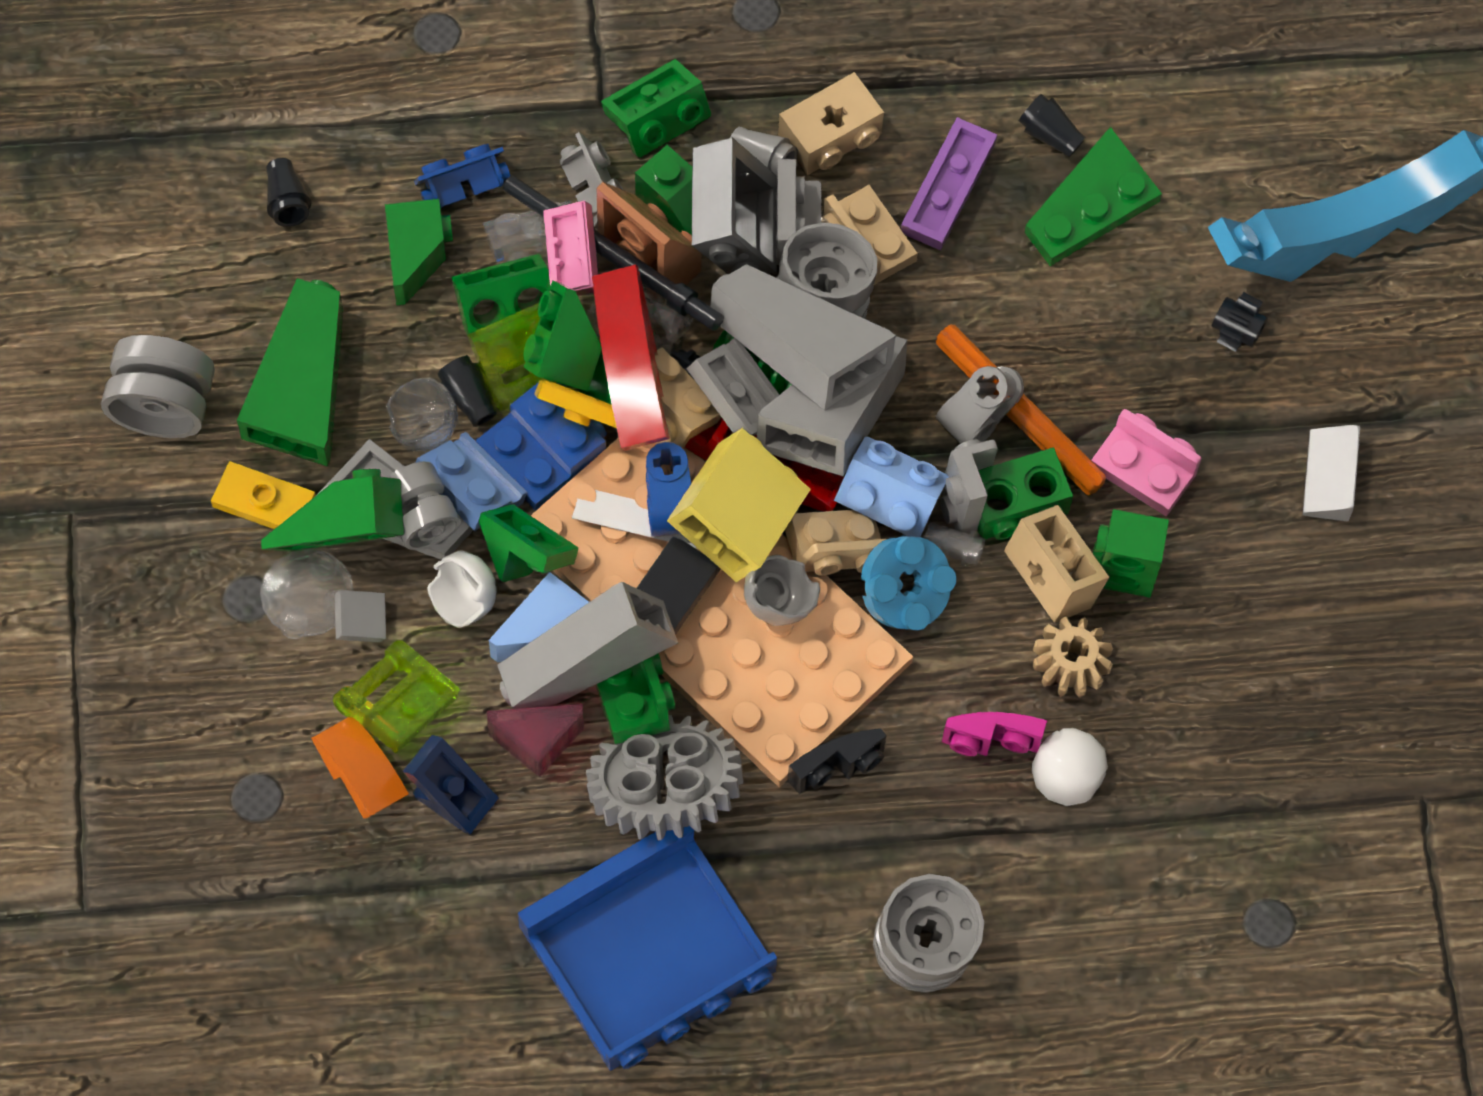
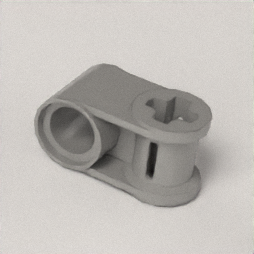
(975, 409)

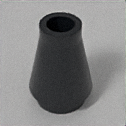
(1051, 125)
(286, 196)
(468, 389)

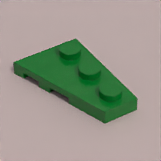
(1092, 200)

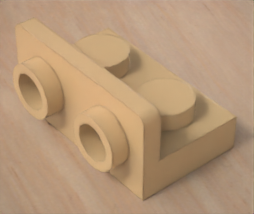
(871, 219)
(832, 540)

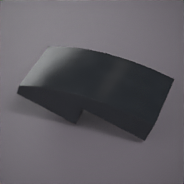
(848, 753)

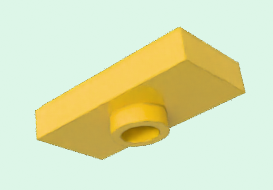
(577, 405)
(258, 496)

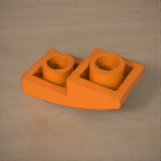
(361, 764)

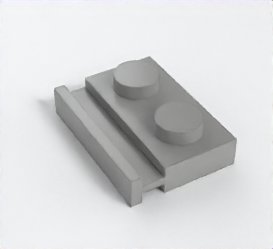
(734, 385)

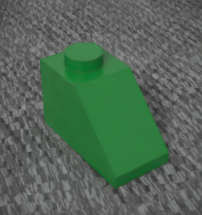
(668, 185)
(415, 244)

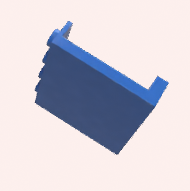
(646, 946)

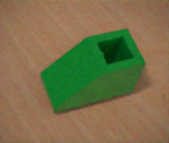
(564, 340)

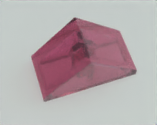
(537, 733)

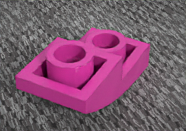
(974, 732)

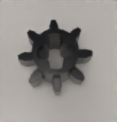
(1239, 321)

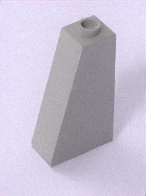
(801, 335)
(828, 438)
(587, 648)

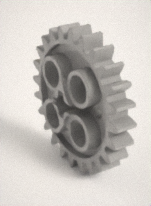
(699, 779)

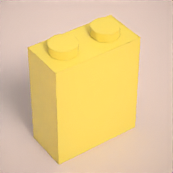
(739, 504)

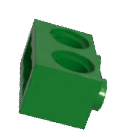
(501, 284)
(1012, 484)
(1131, 551)

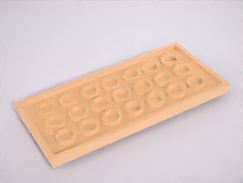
(759, 682)

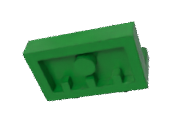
(658, 107)
(637, 701)

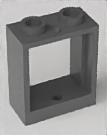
(733, 207)

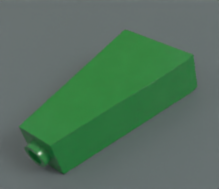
(298, 377)

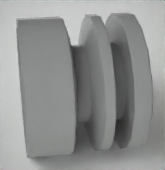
(831, 265)
(935, 906)

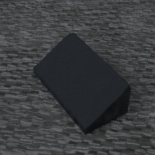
(679, 579)

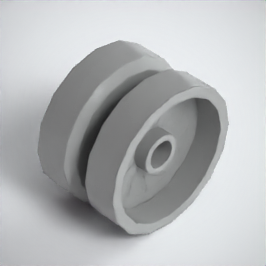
(158, 386)

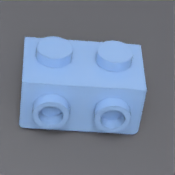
(891, 487)

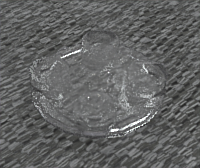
(302, 590)

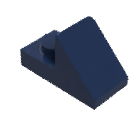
(449, 785)

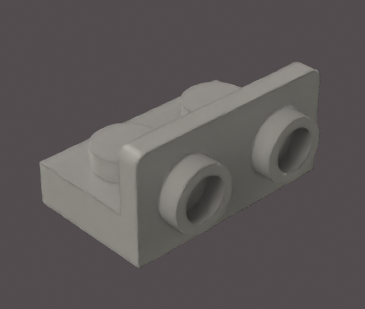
(796, 203)

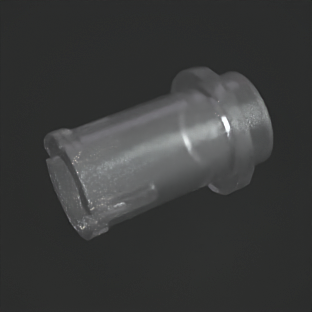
(956, 543)

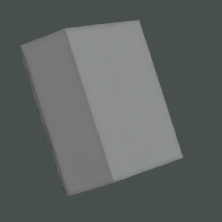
(360, 616)

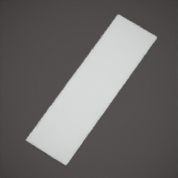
(618, 513)

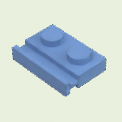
(473, 479)

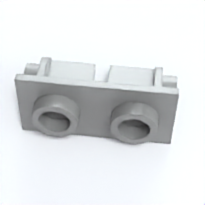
(587, 165)

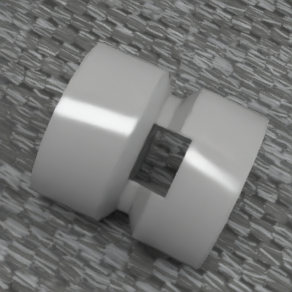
(426, 512)

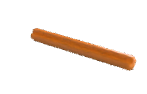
(1026, 414)

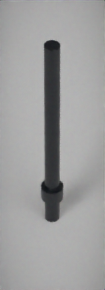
(678, 296)

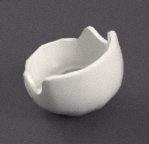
(462, 589)
(1069, 766)

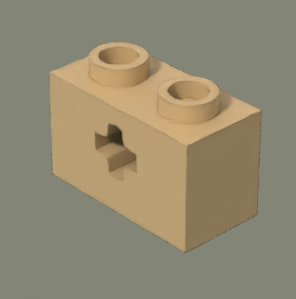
(832, 123)
(1056, 563)

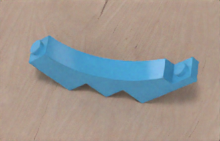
(1298, 237)

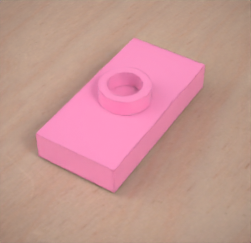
(571, 246)

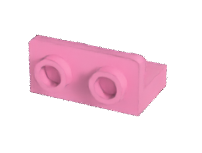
(1147, 461)

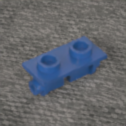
(479, 169)

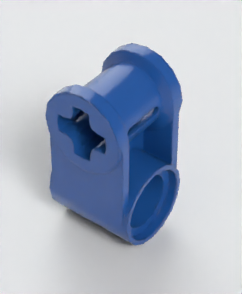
(665, 490)

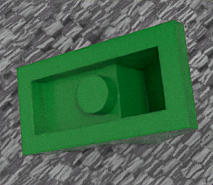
(523, 543)

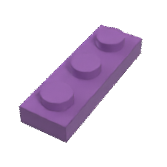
(948, 183)

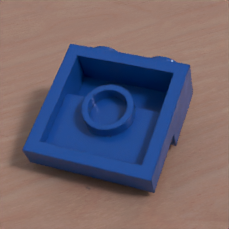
(542, 446)

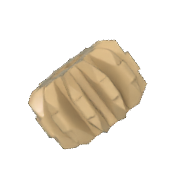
(1056, 648)

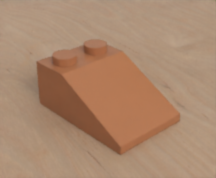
(646, 234)

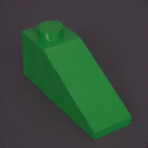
(343, 514)

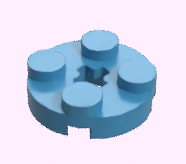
(931, 587)

